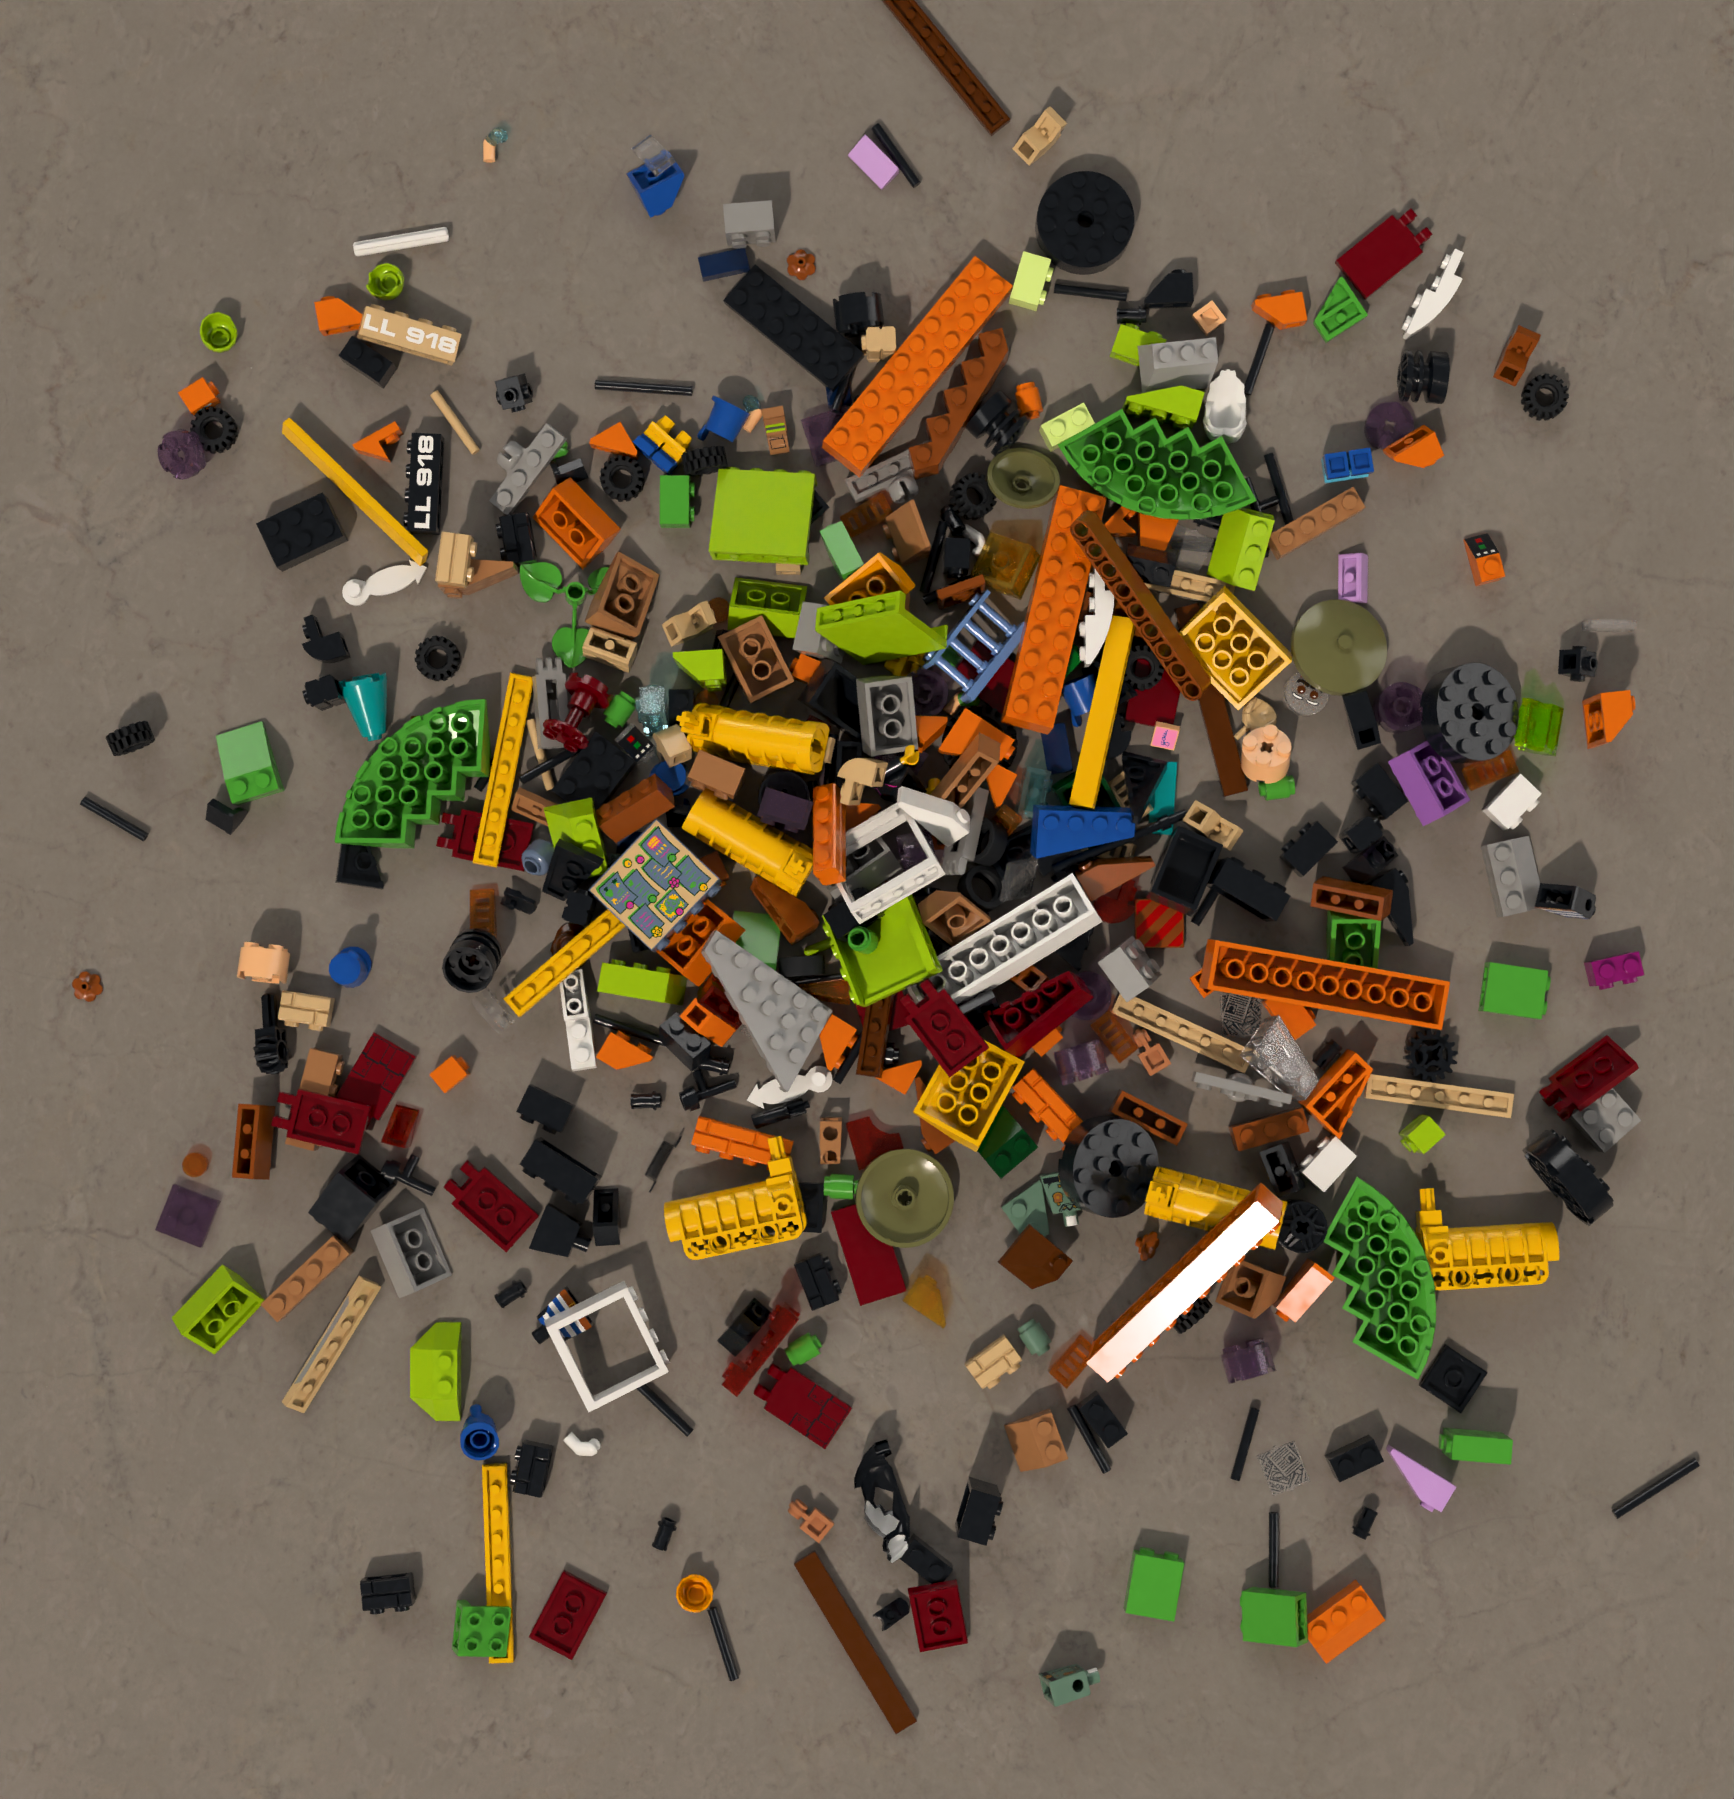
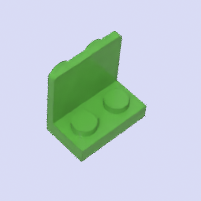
(480, 1630)

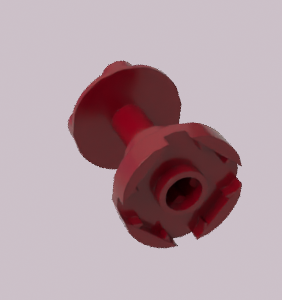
(586, 695)

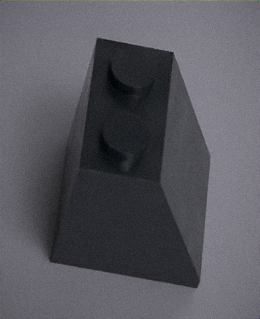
(350, 1198)

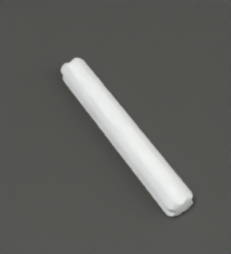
(401, 241)

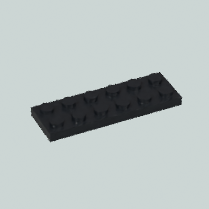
(794, 328)

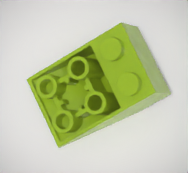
(1170, 405)

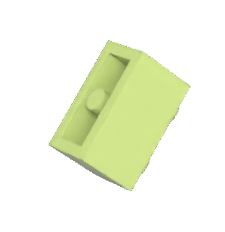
(1030, 280)
(1065, 426)

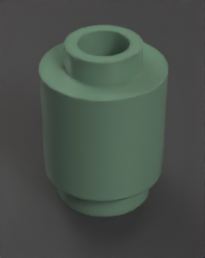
(1034, 1337)

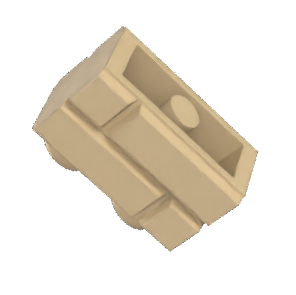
(879, 343)
(455, 559)
(609, 649)
(306, 1009)
(994, 1362)

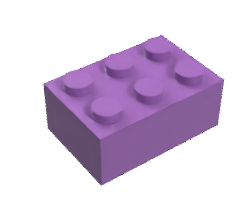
(1428, 782)

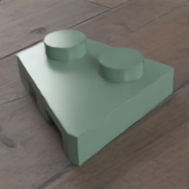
(1028, 1208)

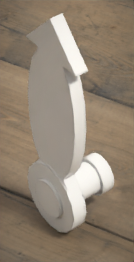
(382, 583)
(817, 1080)

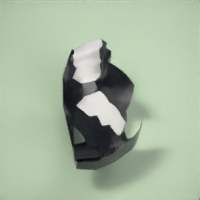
(891, 1524)

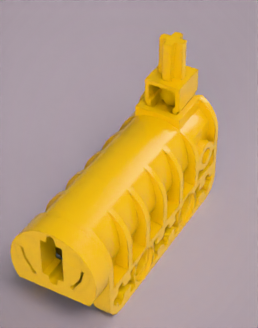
(756, 738)
(750, 842)
(1197, 1201)
(740, 1210)
(1484, 1249)

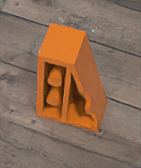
(1337, 1092)

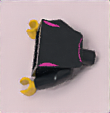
(902, 775)

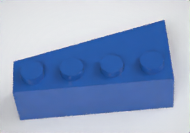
(1072, 828)

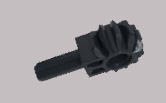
(270, 1041)

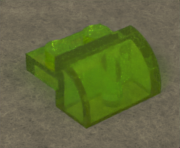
(1538, 727)

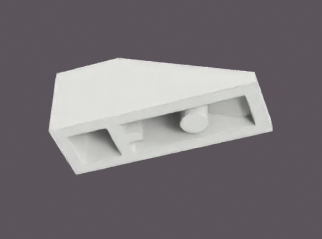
(935, 814)

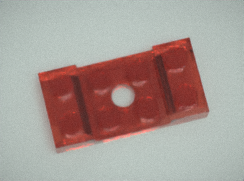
(738, 1375)

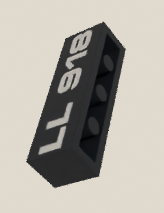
(425, 483)

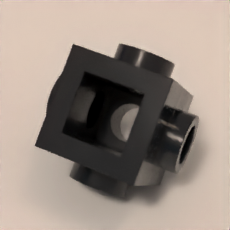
(514, 392)
(1577, 663)

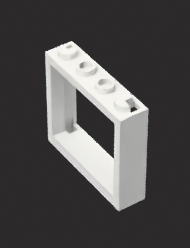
(903, 884)
(587, 1307)

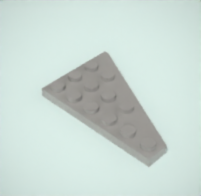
(772, 1008)

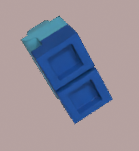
(1348, 465)

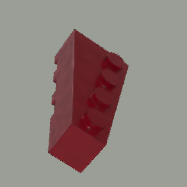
(1037, 1013)

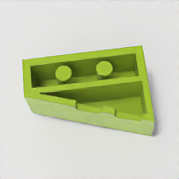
(641, 982)

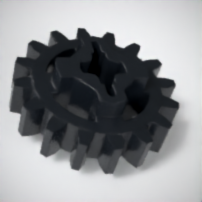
(1423, 1064)

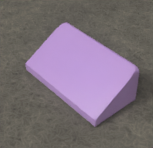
(873, 162)
(1353, 577)

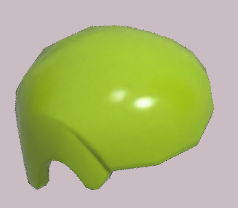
(385, 282)
(218, 332)

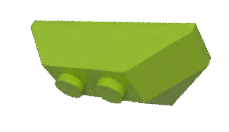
(437, 1371)

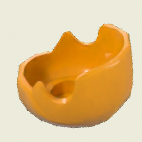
(694, 1593)

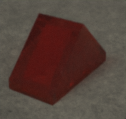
(401, 1127)

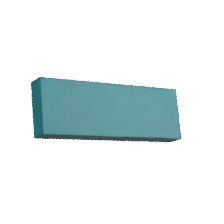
(1164, 797)

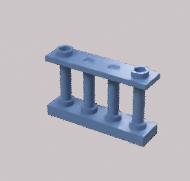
(999, 650)

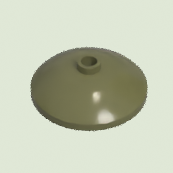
(1023, 478)

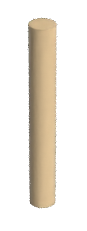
(455, 422)
(540, 754)

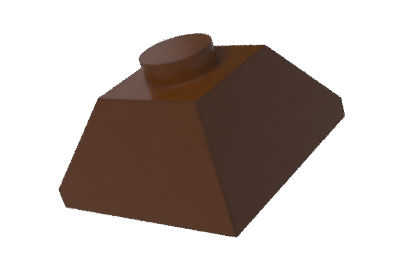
(1035, 1259)

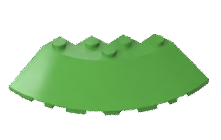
(1156, 472)
(415, 773)
(1388, 1278)

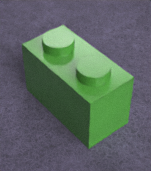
(675, 501)

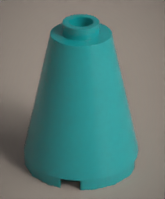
(367, 703)

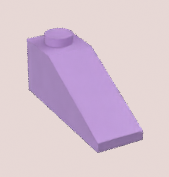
(1425, 1484)

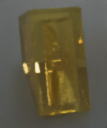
(926, 1299)

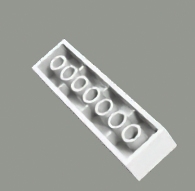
(1014, 941)

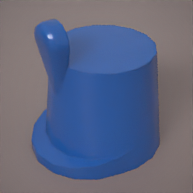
(724, 420)
(1079, 695)
(675, 777)
(350, 967)
(479, 1435)

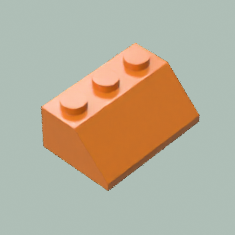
(576, 522)
(1606, 716)
(1342, 1621)

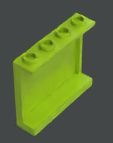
(762, 516)
(878, 629)
(898, 962)

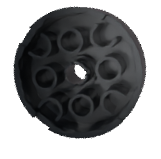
(1087, 197)
(1469, 713)
(1108, 1166)
(1569, 1176)

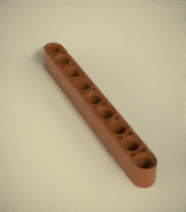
(1130, 600)

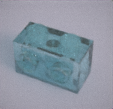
(652, 709)
(1032, 790)

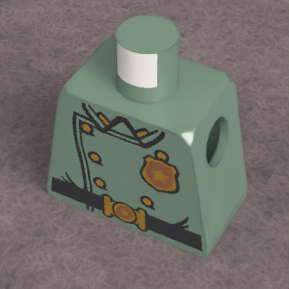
(1058, 1200)
(1059, 1685)

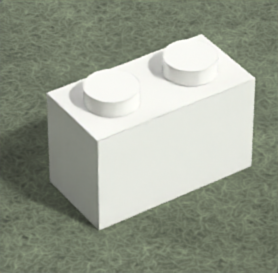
(1512, 803)
(1327, 1162)

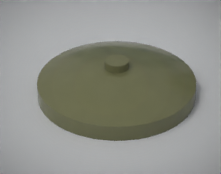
(1338, 647)
(904, 1198)

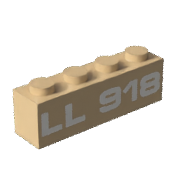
(408, 334)

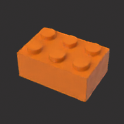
(686, 947)

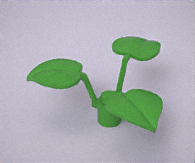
(540, 583)

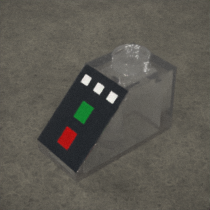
(636, 744)

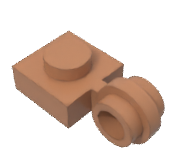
(1153, 1056)
(815, 1524)

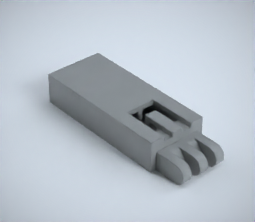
(549, 708)
(965, 848)

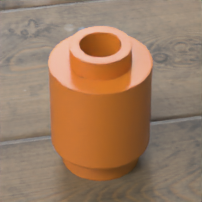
(1029, 400)

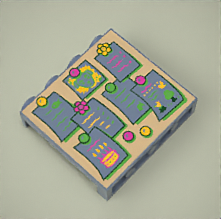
(656, 886)

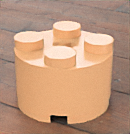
(1266, 754)
(263, 964)

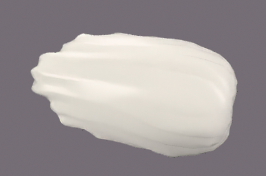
(1225, 408)

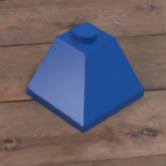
(659, 191)

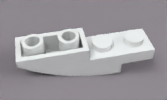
(1432, 302)
(1097, 625)
(578, 1022)

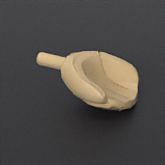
(1256, 715)

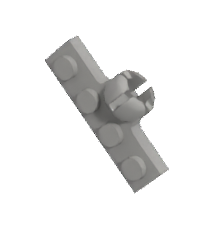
(525, 467)
(889, 476)
(1240, 1088)

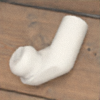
(976, 537)
(582, 1448)

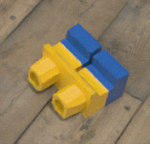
(661, 447)

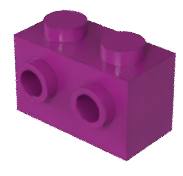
(1613, 969)

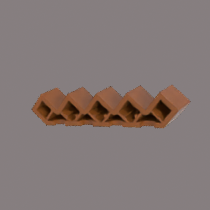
(960, 405)

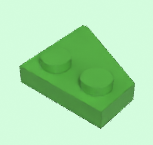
(1339, 312)

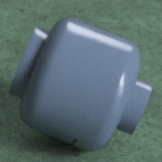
(537, 857)

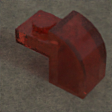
(1116, 911)

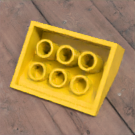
(1234, 648)
(971, 1097)

